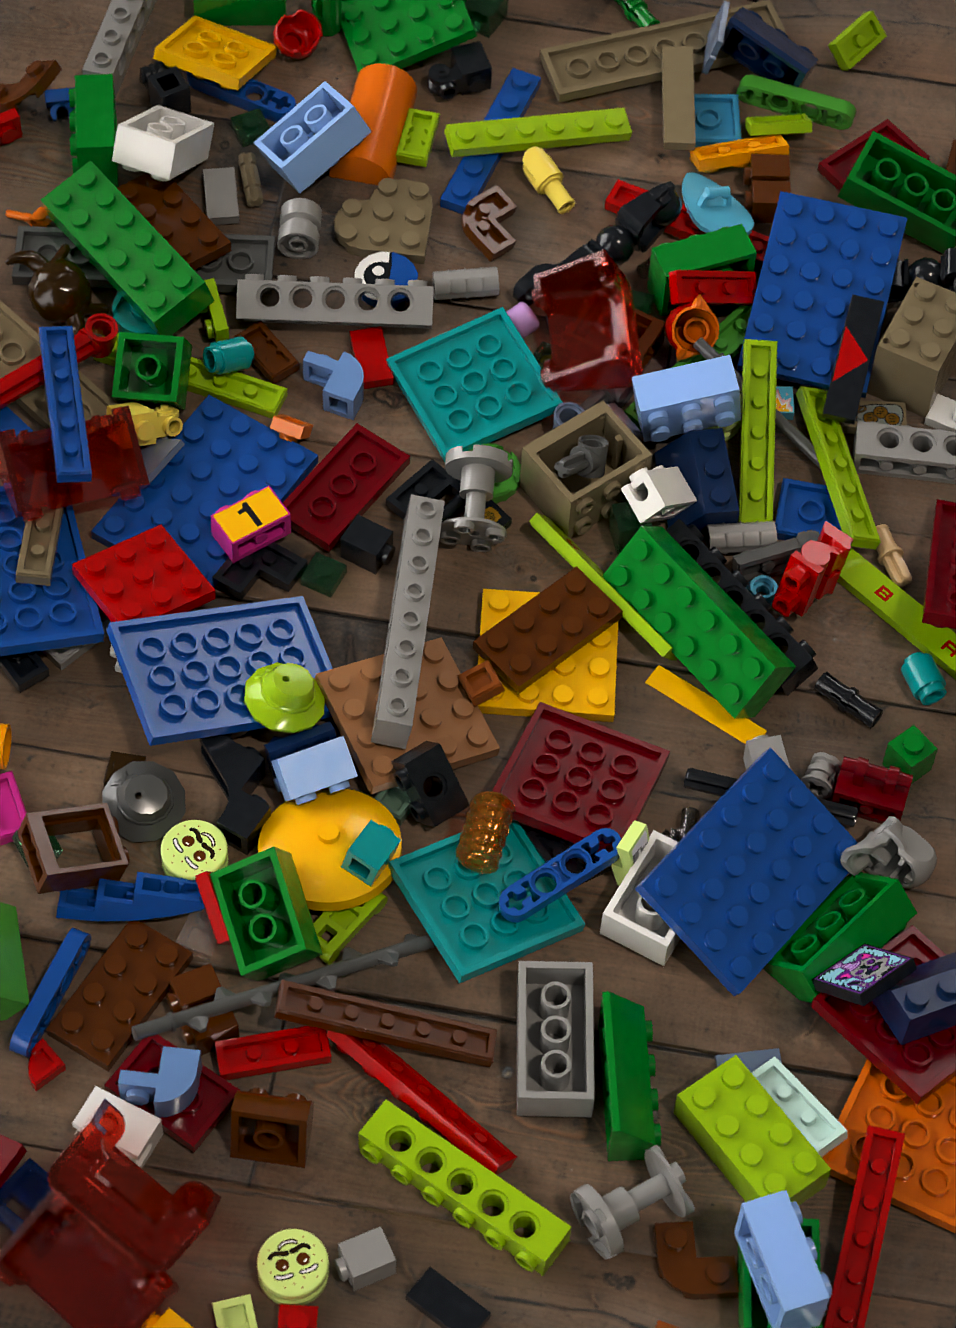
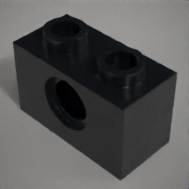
(446, 794)

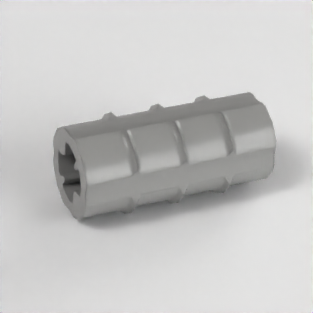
(465, 283)
(740, 536)

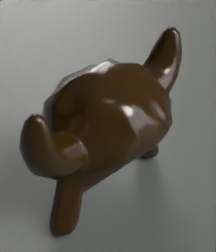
(58, 288)

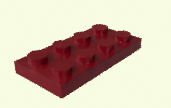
(344, 486)

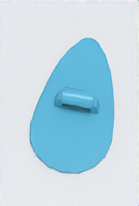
(713, 205)

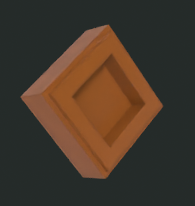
(481, 683)

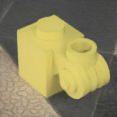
(152, 423)

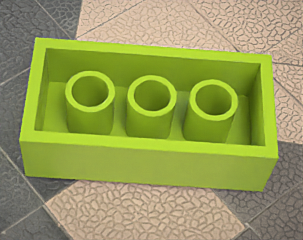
(750, 1135)

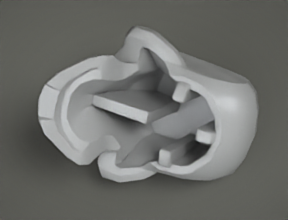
(892, 853)

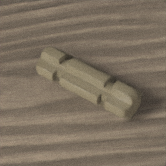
(250, 180)

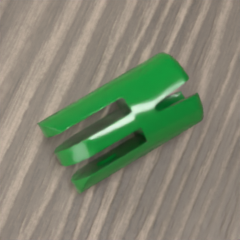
(329, 14)

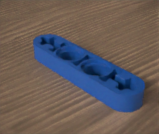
(239, 98)
(556, 870)
(50, 992)

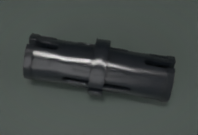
(848, 699)

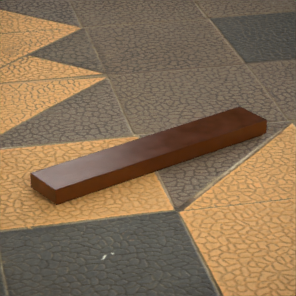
(385, 1023)

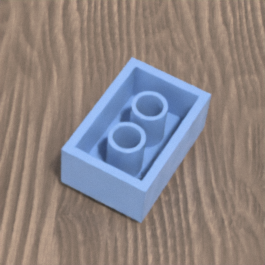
(312, 137)
(687, 398)
(782, 1262)

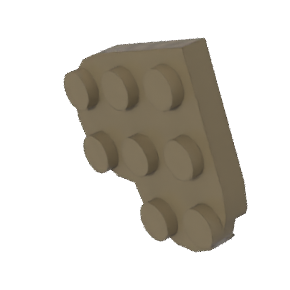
(391, 221)

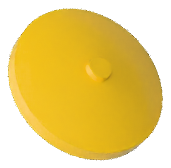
(319, 839)

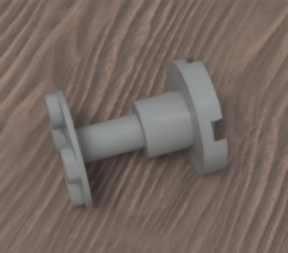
(477, 475)
(620, 1208)

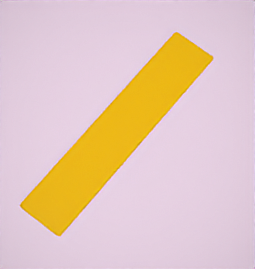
(702, 705)

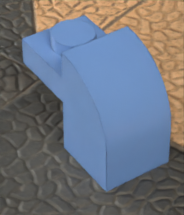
(341, 382)
(171, 1088)

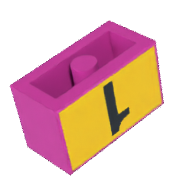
(250, 523)

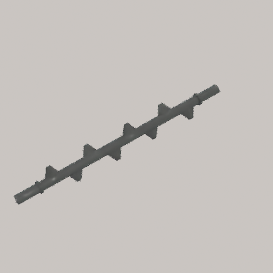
(325, 977)

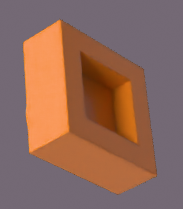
(291, 428)

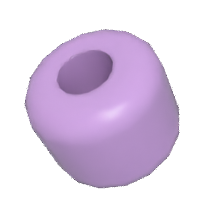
(523, 319)

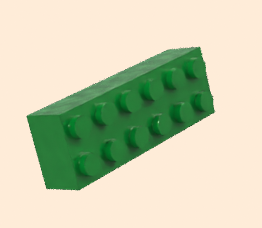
(127, 250)
(699, 622)

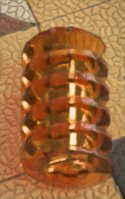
(485, 832)

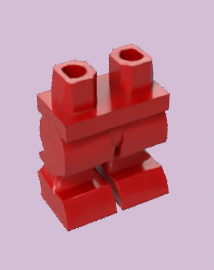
(812, 571)

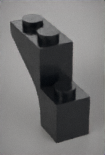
(238, 775)

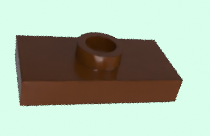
(269, 353)

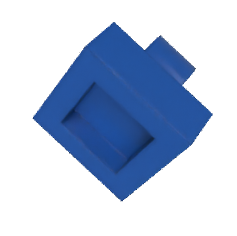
(56, 100)

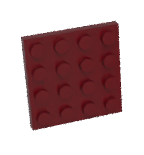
(579, 776)
(914, 1067)

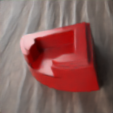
(44, 1065)

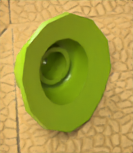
(282, 704)

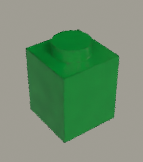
(911, 753)

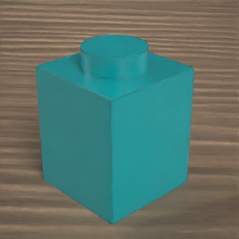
(371, 852)

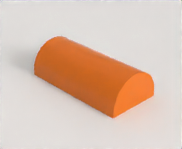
(383, 101)

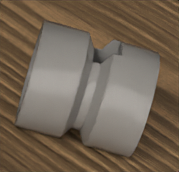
(299, 228)

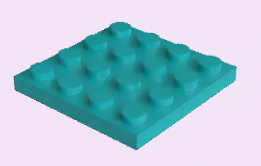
(473, 383)
(463, 905)

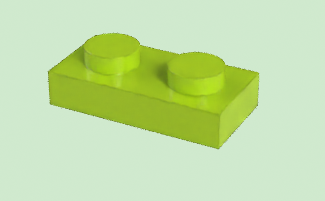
(857, 40)
(216, 324)

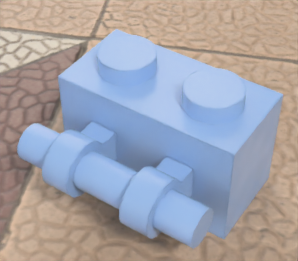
(313, 770)

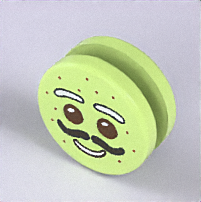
(193, 849)
(293, 1267)

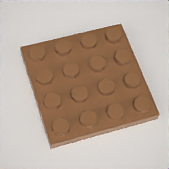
(440, 715)

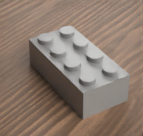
(555, 1039)

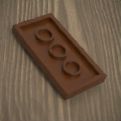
(177, 219)
(547, 629)
(119, 994)

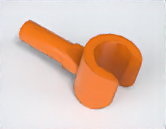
(37, 219)

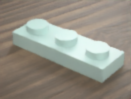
(801, 1107)

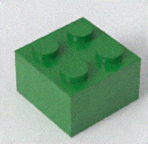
(152, 370)

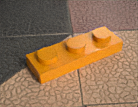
(737, 152)

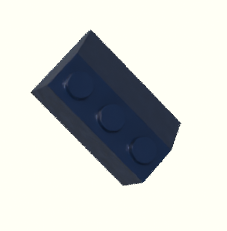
(766, 49)
(707, 470)
(921, 1001)

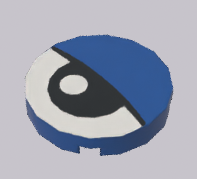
(386, 266)

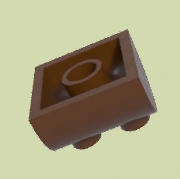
(271, 1127)

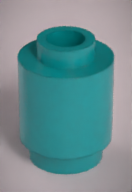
(228, 355)
(924, 678)

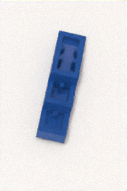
(123, 901)

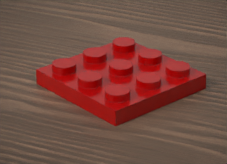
(143, 578)

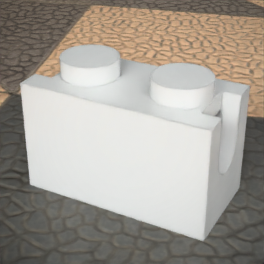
(658, 493)
(142, 1128)

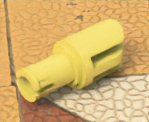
(547, 178)

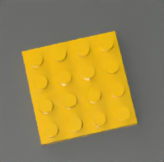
(578, 685)

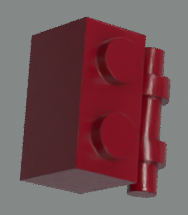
(872, 789)

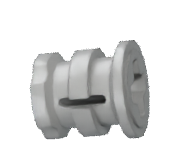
(822, 775)

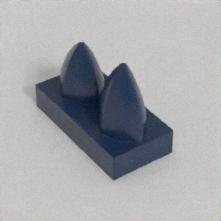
(284, 746)

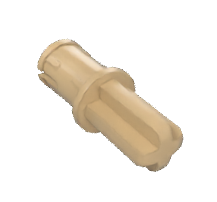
(891, 557)

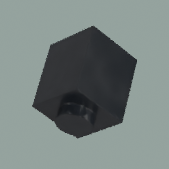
(367, 544)

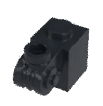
(467, 73)
(166, 87)

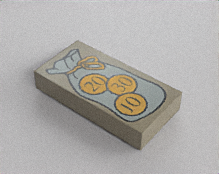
(878, 411)

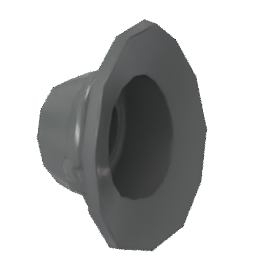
(157, 809)

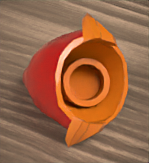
(688, 324)

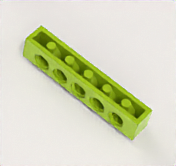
(393, 1126)

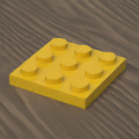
(215, 53)

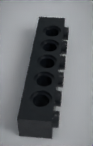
(754, 606)

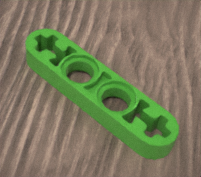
(763, 91)

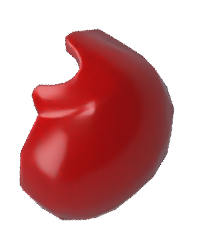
(298, 34)

